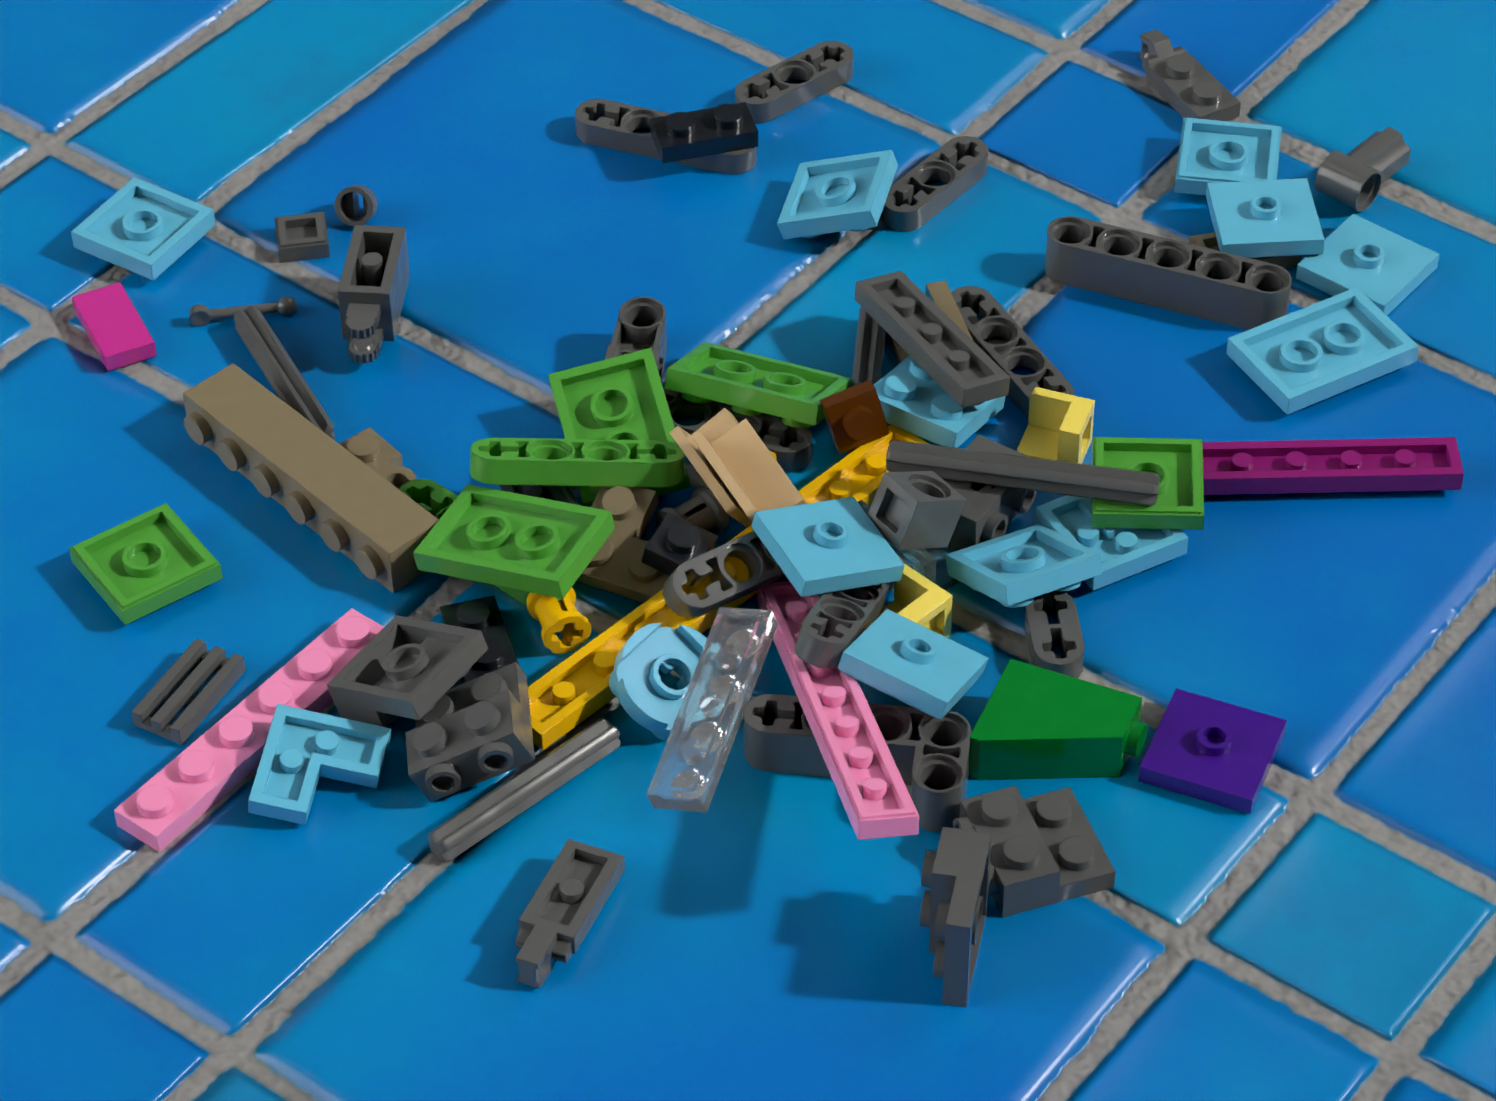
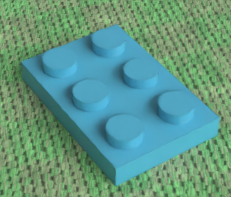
(1322, 350)

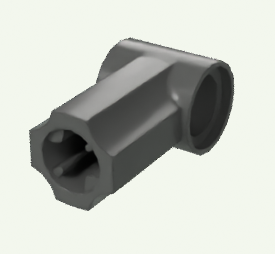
(1359, 174)

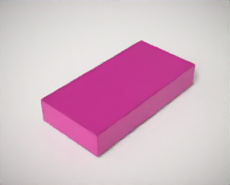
(114, 326)

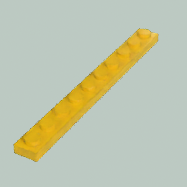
(581, 681)

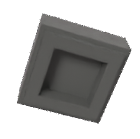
(302, 237)

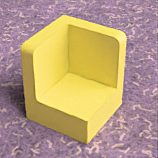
(1058, 426)
(922, 602)

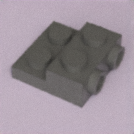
(405, 670)
(472, 734)
(1038, 848)
(956, 907)

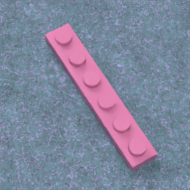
(236, 742)

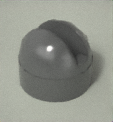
(347, 205)

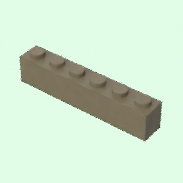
(309, 475)

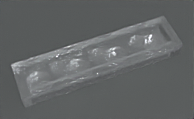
(712, 710)

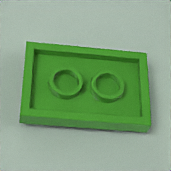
(754, 384)
(614, 402)
(514, 541)

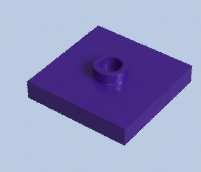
(1212, 751)

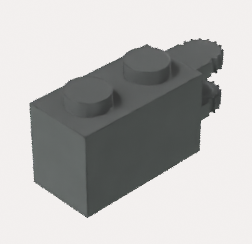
(373, 289)

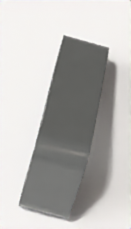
(926, 750)

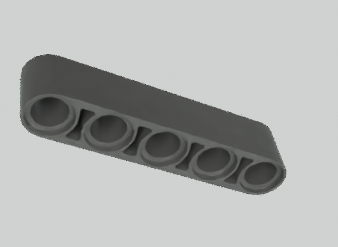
(1166, 273)

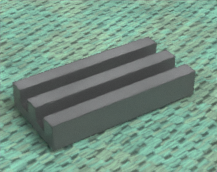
(180, 689)

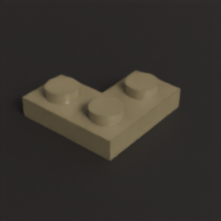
(618, 562)

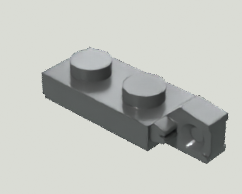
(1185, 81)
(564, 908)

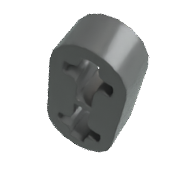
(1065, 634)

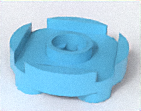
(637, 676)

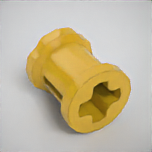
(559, 617)

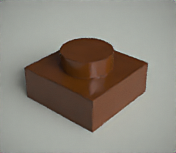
(854, 416)

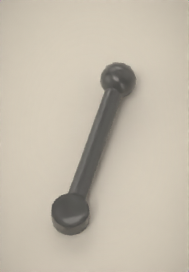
(201, 315)

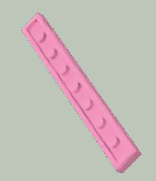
(842, 728)

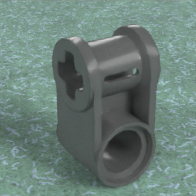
(639, 327)

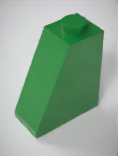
(1054, 728)

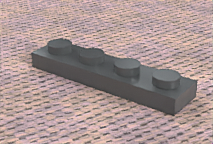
(932, 339)

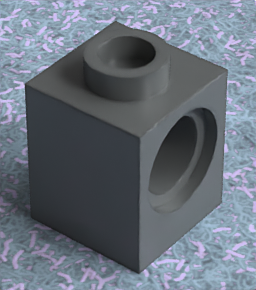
(916, 509)

